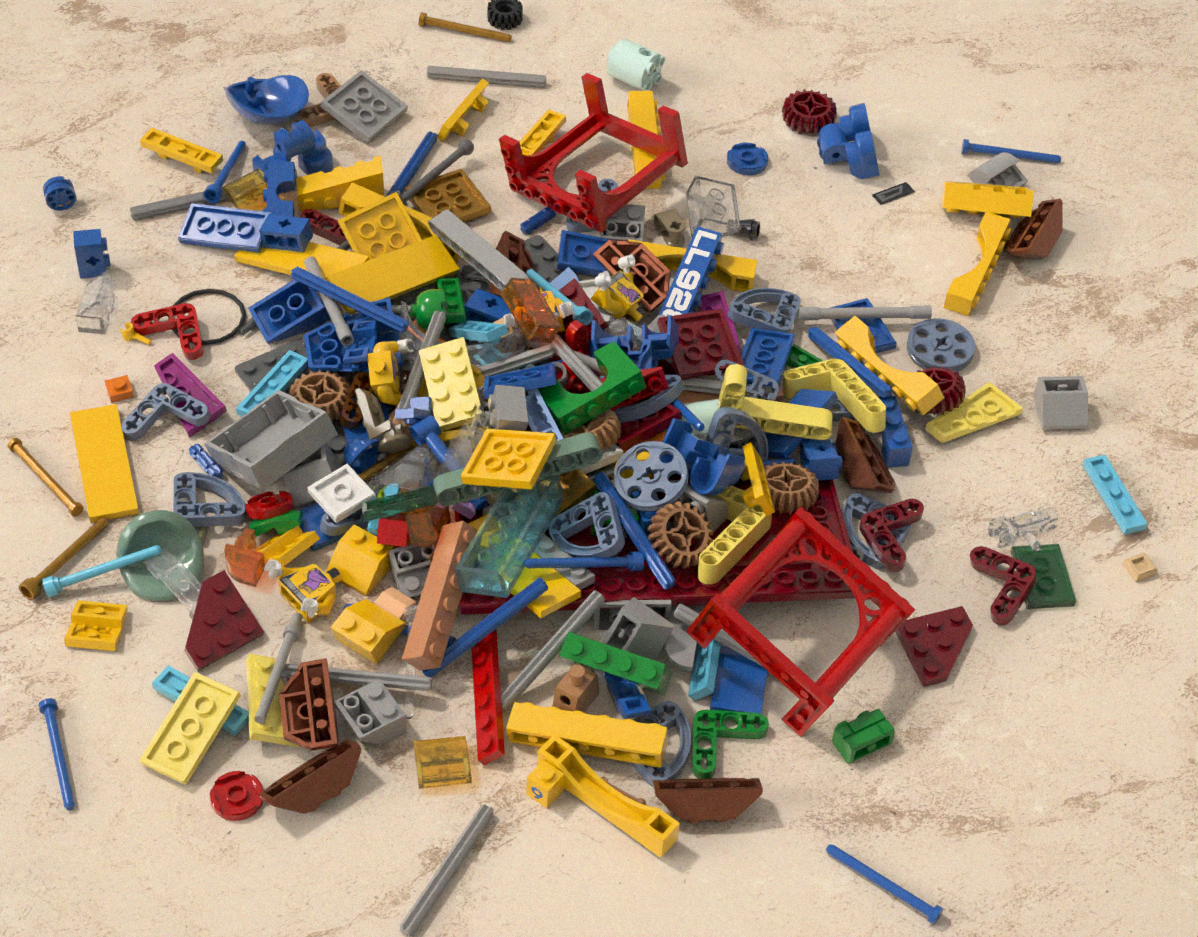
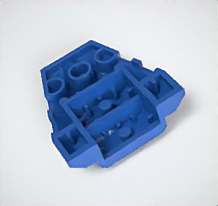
(327, 352)

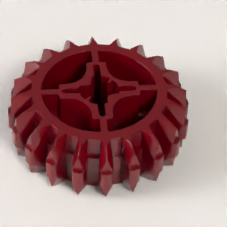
(808, 111)
(951, 386)

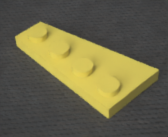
(979, 410)
(258, 674)

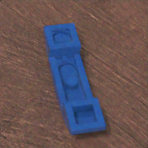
(365, 338)
(626, 697)

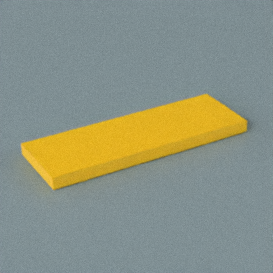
(283, 261)
(397, 271)
(103, 463)
(559, 591)

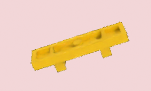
(455, 122)
(542, 132)
(181, 150)
(759, 491)

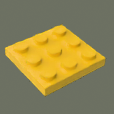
(379, 227)
(508, 458)

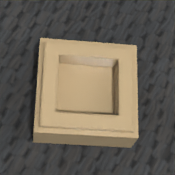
(1140, 567)

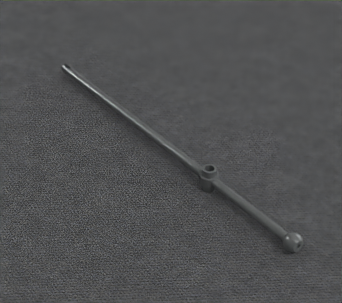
(465, 148)

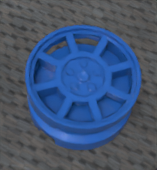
(59, 192)

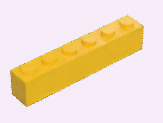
(642, 113)
(589, 733)

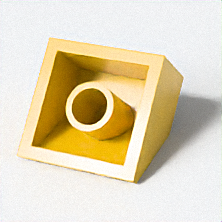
(360, 560)
(367, 629)

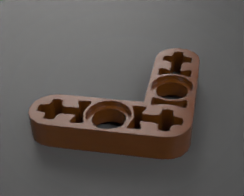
(350, 405)

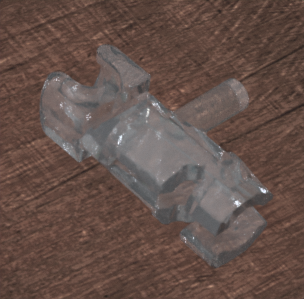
(1023, 526)

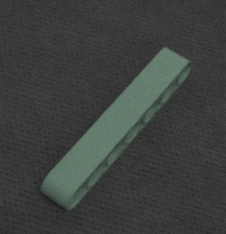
(565, 456)

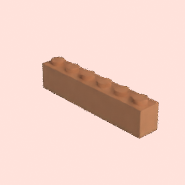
(438, 599)

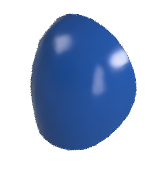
(268, 100)

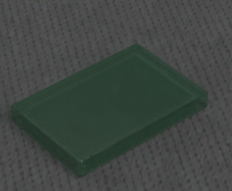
(399, 503)
(1052, 579)

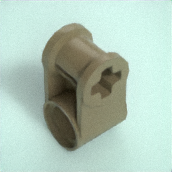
(670, 227)

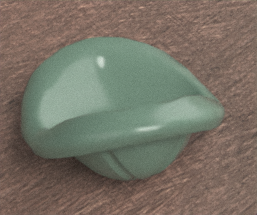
(169, 532)

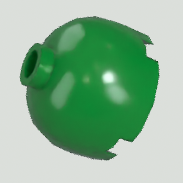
(426, 305)

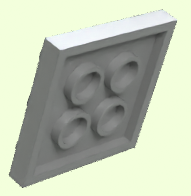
(364, 106)

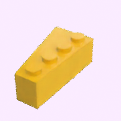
(325, 190)
(987, 198)

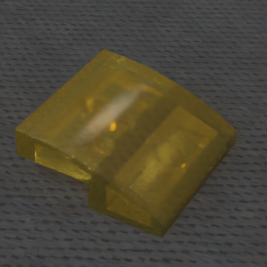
(248, 191)
(442, 762)

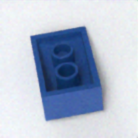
(289, 312)

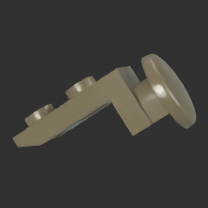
(391, 437)

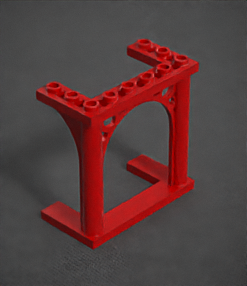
(593, 205)
(862, 581)

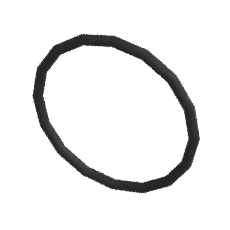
(215, 291)

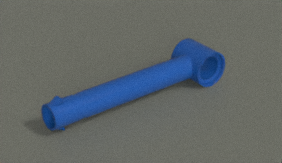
(427, 432)

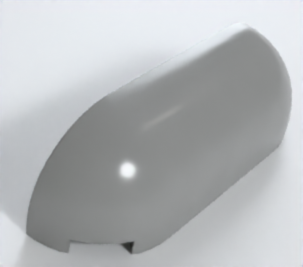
(680, 645)

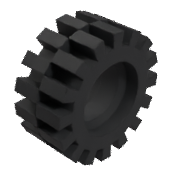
(505, 13)

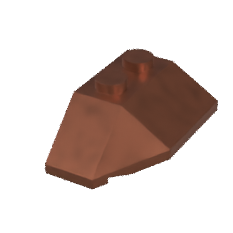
(1037, 234)
(514, 250)
(648, 273)
(862, 459)
(309, 707)
(315, 780)
(708, 797)

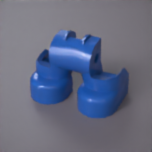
(301, 141)
(836, 146)
(653, 347)
(710, 464)

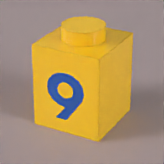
(545, 784)

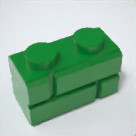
(863, 735)

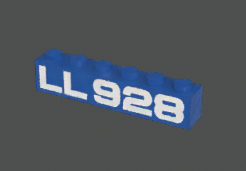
(693, 272)

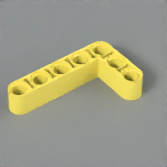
(850, 389)
(773, 415)
(735, 540)

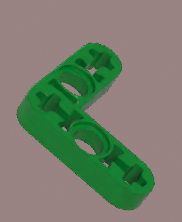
(711, 732)

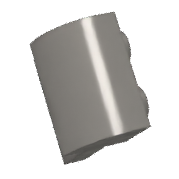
(999, 171)
(626, 224)
(410, 568)

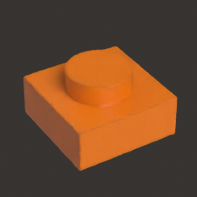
(119, 388)

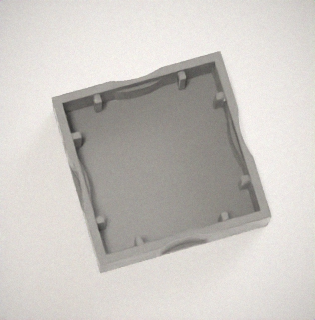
(271, 439)

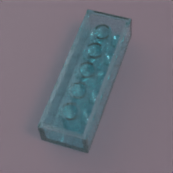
(508, 538)

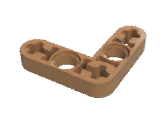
(312, 114)

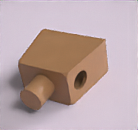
(579, 687)

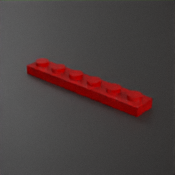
(487, 699)

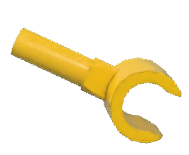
(130, 334)

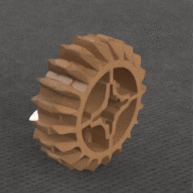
(323, 391)
(604, 426)
(791, 487)
(685, 524)

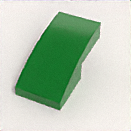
(281, 523)

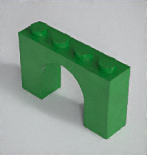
(622, 382)
(618, 662)

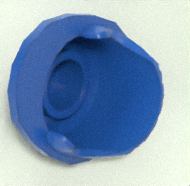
(361, 454)

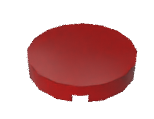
(269, 505)
(236, 796)

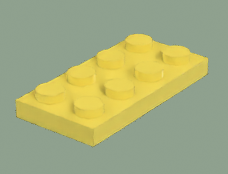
(450, 382)
(190, 728)

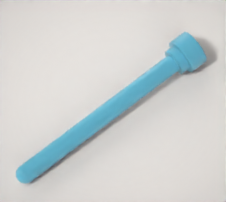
(581, 313)
(54, 585)

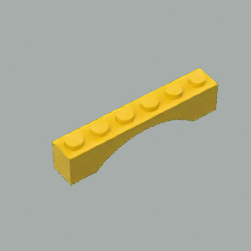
(359, 197)
(731, 271)
(965, 289)
(914, 387)
(643, 823)

